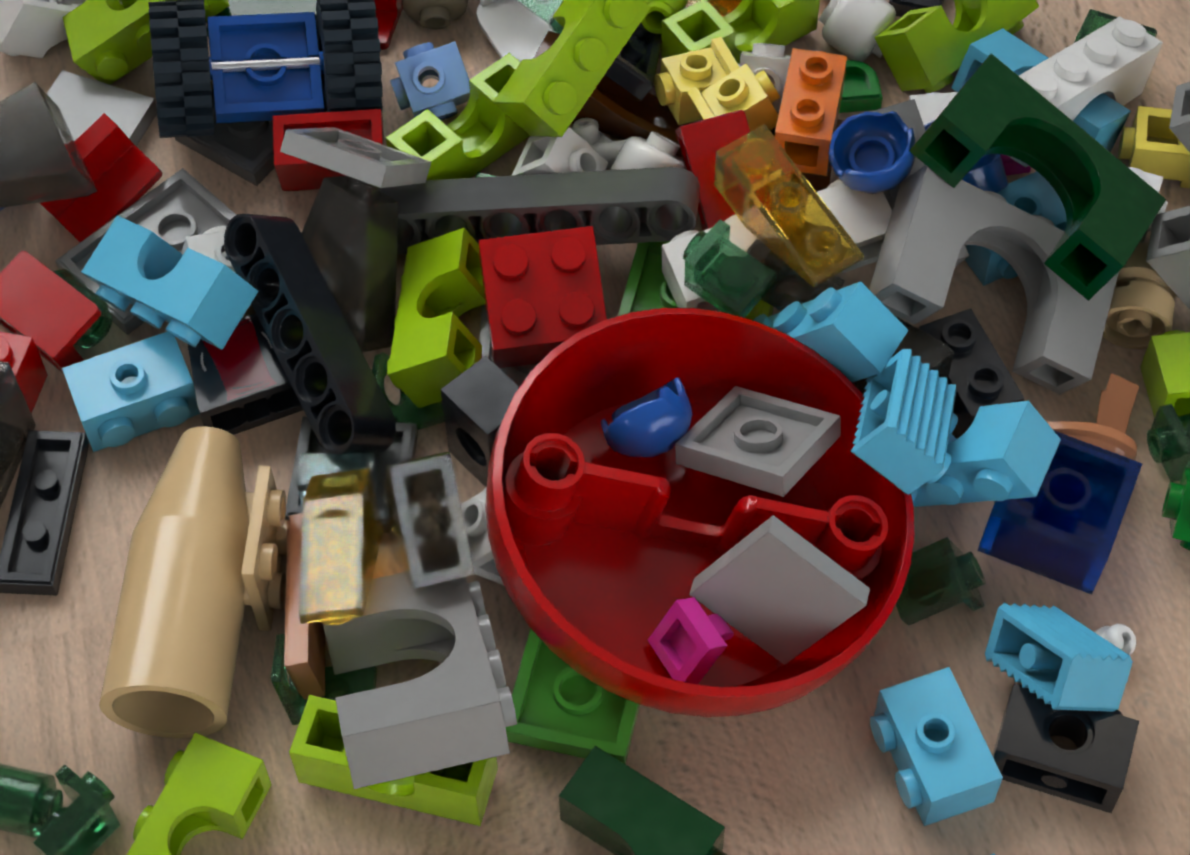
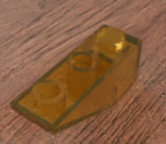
(782, 207)
(338, 546)

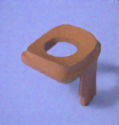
(1111, 421)

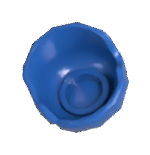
(872, 151)
(651, 422)

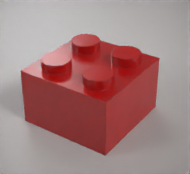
(539, 291)

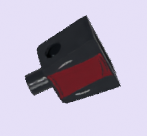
(242, 381)

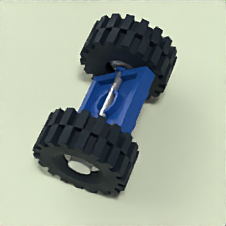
(262, 64)

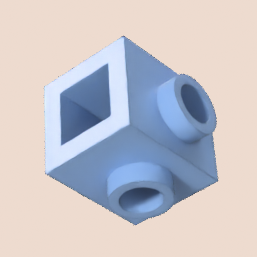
(429, 62)

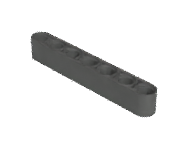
(617, 203)

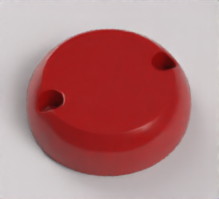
(611, 540)

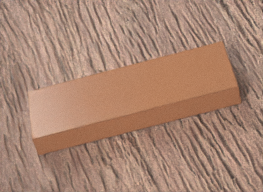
(303, 642)

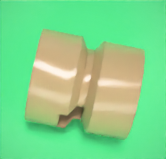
(1140, 304)

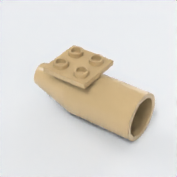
(185, 587)

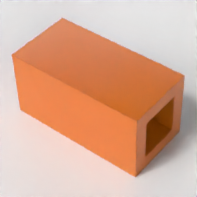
(810, 108)

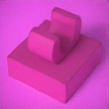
(689, 640)

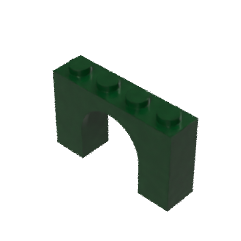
(1102, 197)
(633, 813)

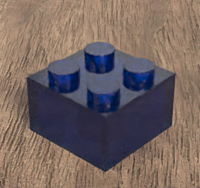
(1071, 520)

